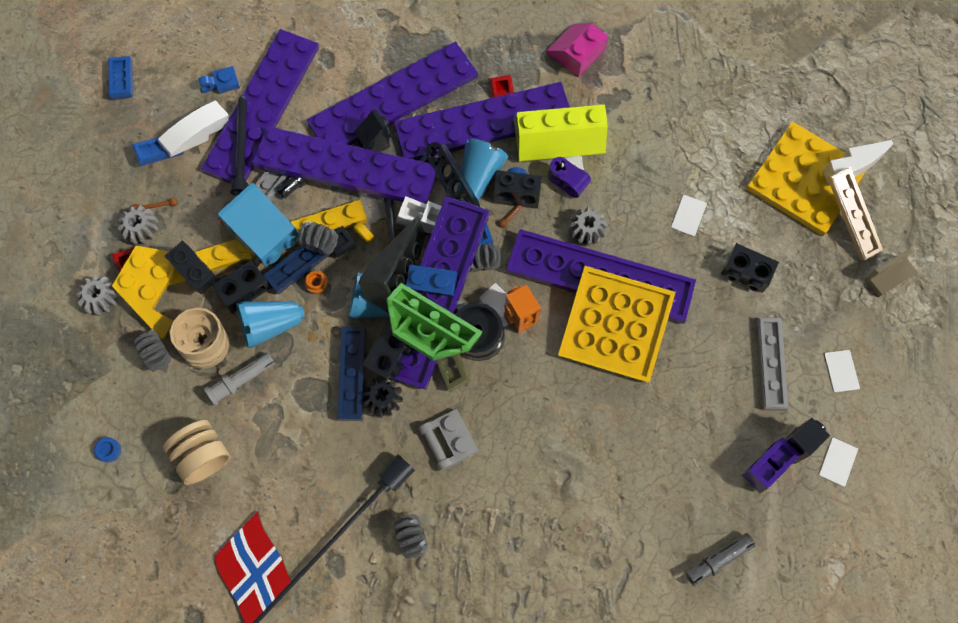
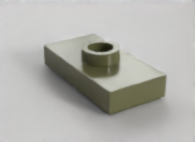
(453, 371)

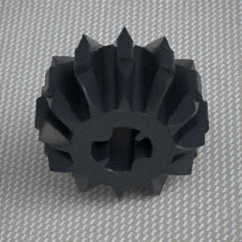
(374, 401)

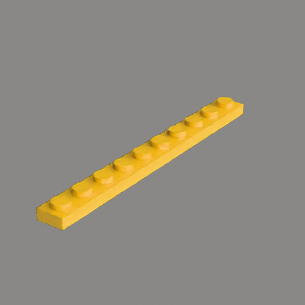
(233, 253)

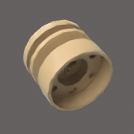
(197, 326)
(196, 452)

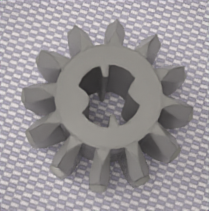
(138, 225)
(586, 233)
(91, 290)

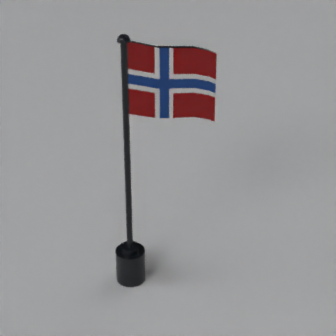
(255, 567)

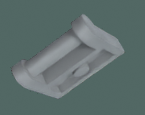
(456, 437)

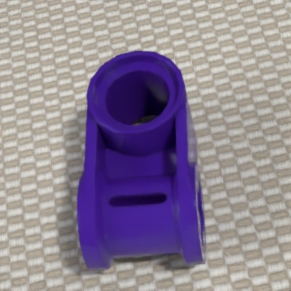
(569, 178)

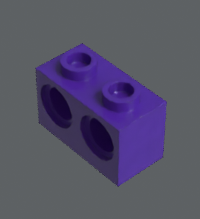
(771, 465)

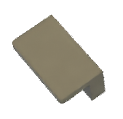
(891, 274)

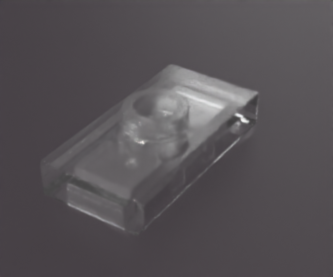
(373, 207)

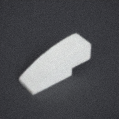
(194, 129)
(858, 158)
(413, 209)

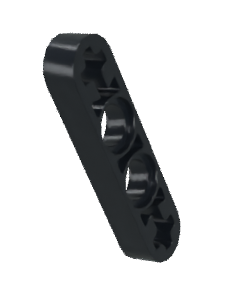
(454, 177)

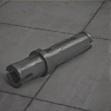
(711, 565)

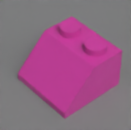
(579, 47)

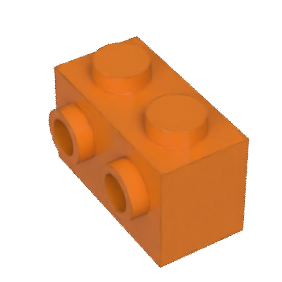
(521, 308)

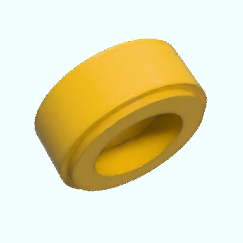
(363, 232)

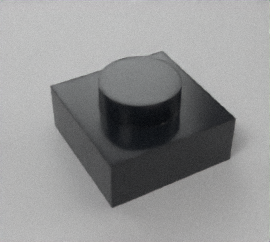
(344, 242)

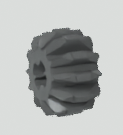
(317, 238)
(486, 258)
(152, 350)
(410, 536)

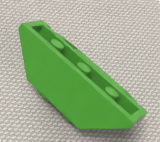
(428, 325)

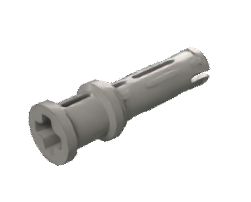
(229, 384)

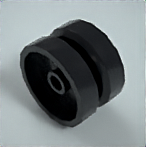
(490, 323)

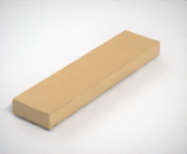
(855, 213)

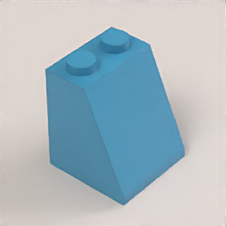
(258, 225)

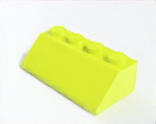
(561, 133)

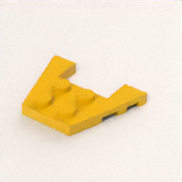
(144, 283)

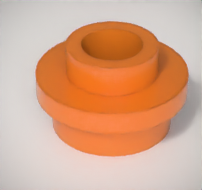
(313, 276)

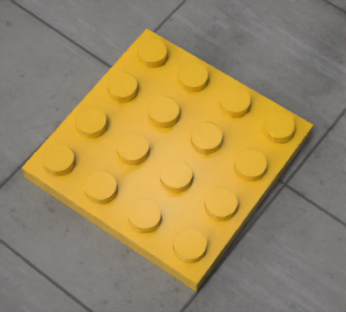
(795, 179)
(616, 324)

